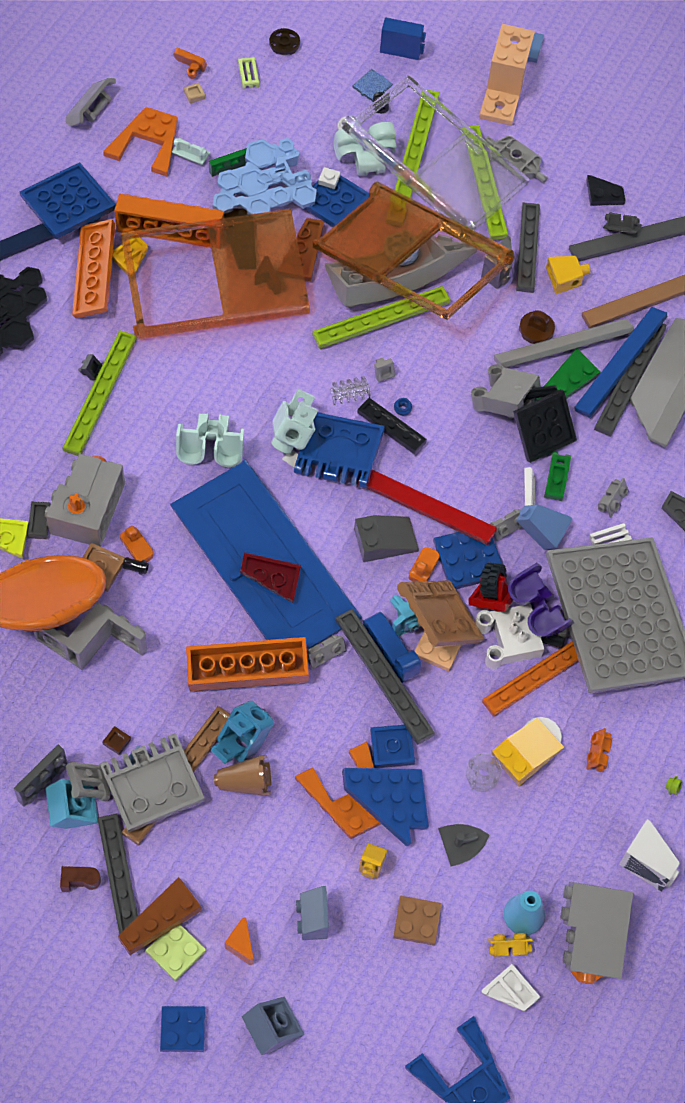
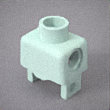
(297, 430)

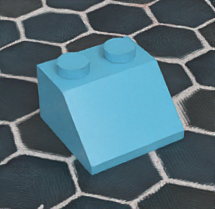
(69, 811)

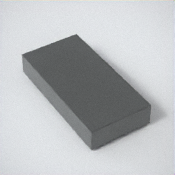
(37, 521)

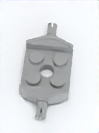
(527, 163)

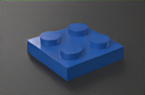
(392, 746)
(182, 1029)

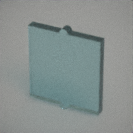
(371, 84)

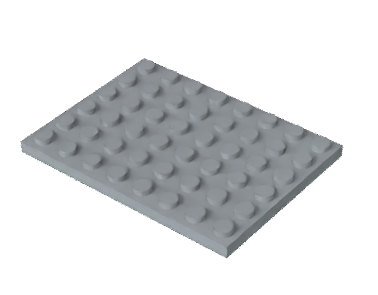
(622, 613)

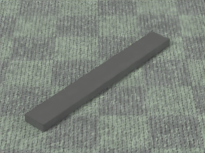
(623, 241)
(625, 387)
(385, 677)

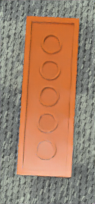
(94, 269)

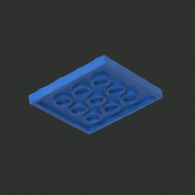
(68, 200)

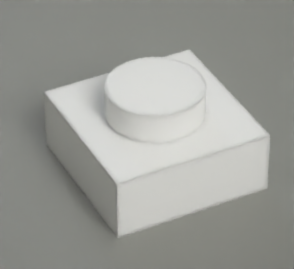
(329, 178)

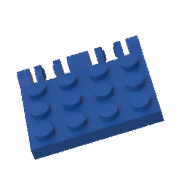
(339, 446)

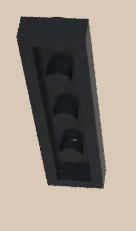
(393, 426)

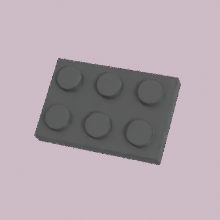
(41, 776)

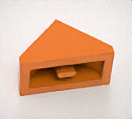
(239, 942)

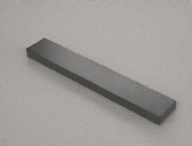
(528, 247)
(117, 870)

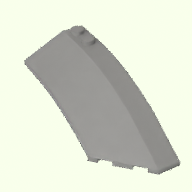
(434, 260)
(661, 390)

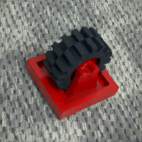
(492, 590)

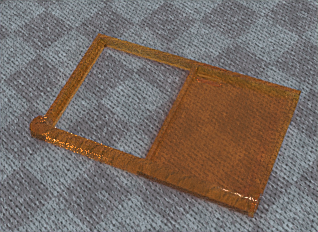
(389, 230)

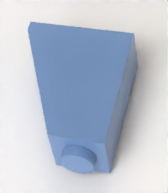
(544, 525)

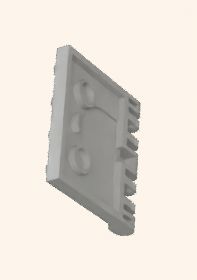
(152, 785)

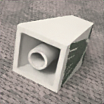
(651, 858)

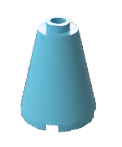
(524, 913)

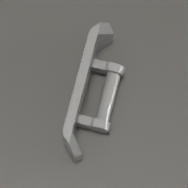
(75, 116)

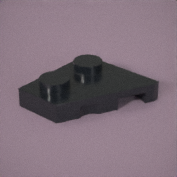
(604, 192)

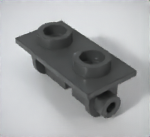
(629, 224)

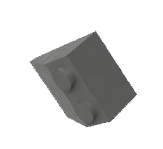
(384, 536)

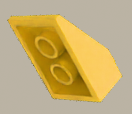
(527, 751)

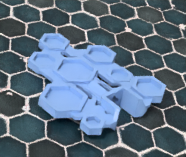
(255, 183)

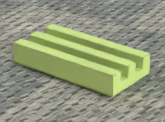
(250, 82)

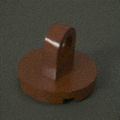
(536, 327)

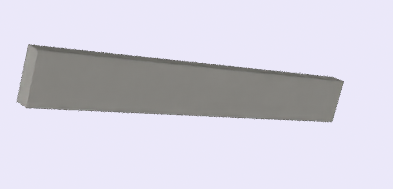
(564, 343)

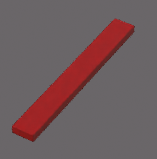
(431, 507)

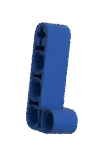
(403, 663)

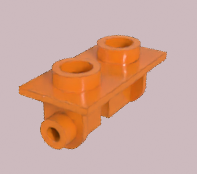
(600, 742)

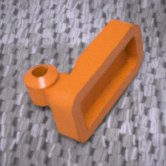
(194, 61)
(136, 544)
(424, 565)

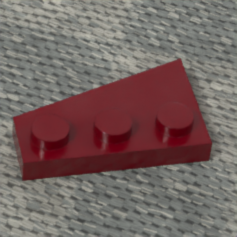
(273, 574)

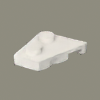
(512, 989)

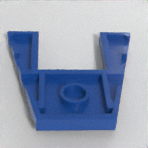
(479, 1086)

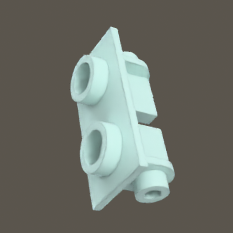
(190, 152)

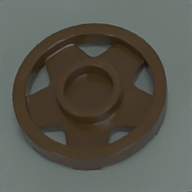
(284, 43)

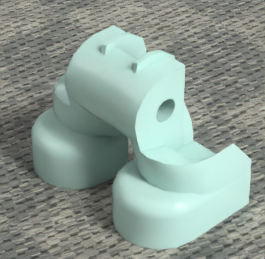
(364, 161)
(192, 442)

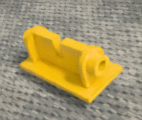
(501, 944)

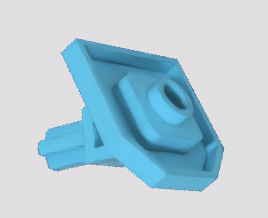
(406, 618)

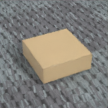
(194, 93)

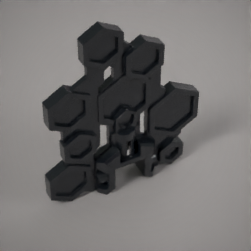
(18, 305)

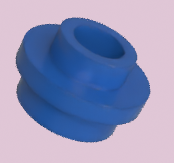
(405, 403)

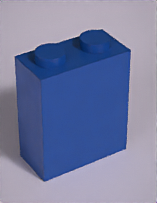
(402, 38)

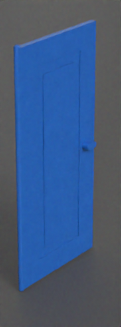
(242, 516)

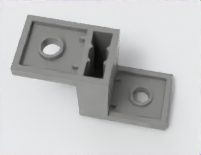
(91, 635)

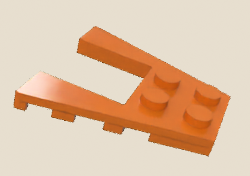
(150, 126)
(344, 811)

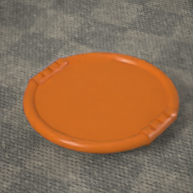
(48, 591)

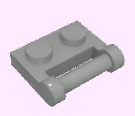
(89, 775)

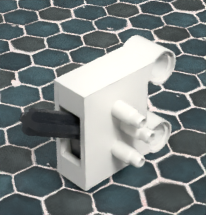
(513, 636)

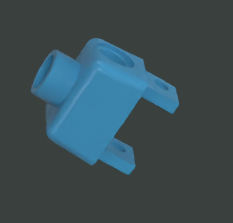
(245, 724)

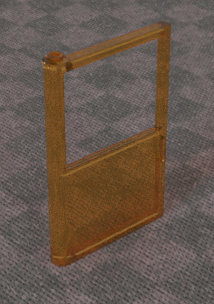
(254, 270)

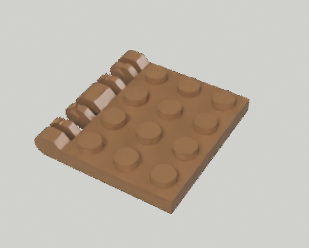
(441, 612)

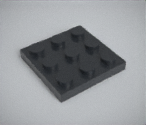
(545, 425)

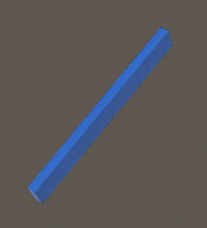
(620, 362)

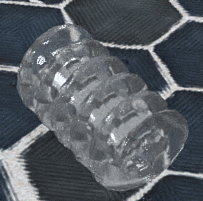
(349, 390)

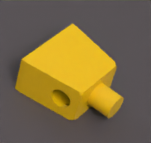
(566, 272)

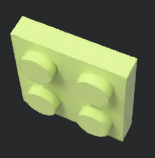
(175, 951)

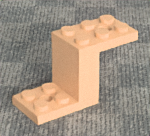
(506, 74)

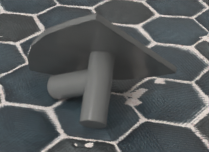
(462, 842)

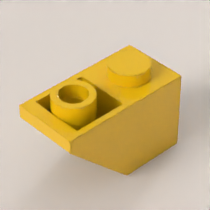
(372, 861)

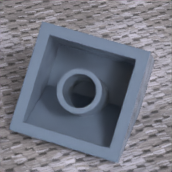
(314, 914)
(272, 1025)

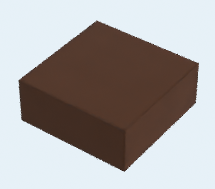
(116, 740)

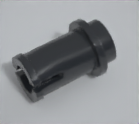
(136, 565)

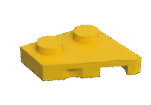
(138, 249)

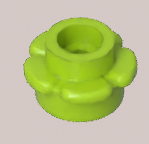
(674, 785)

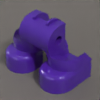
(530, 589)

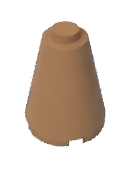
(245, 777)

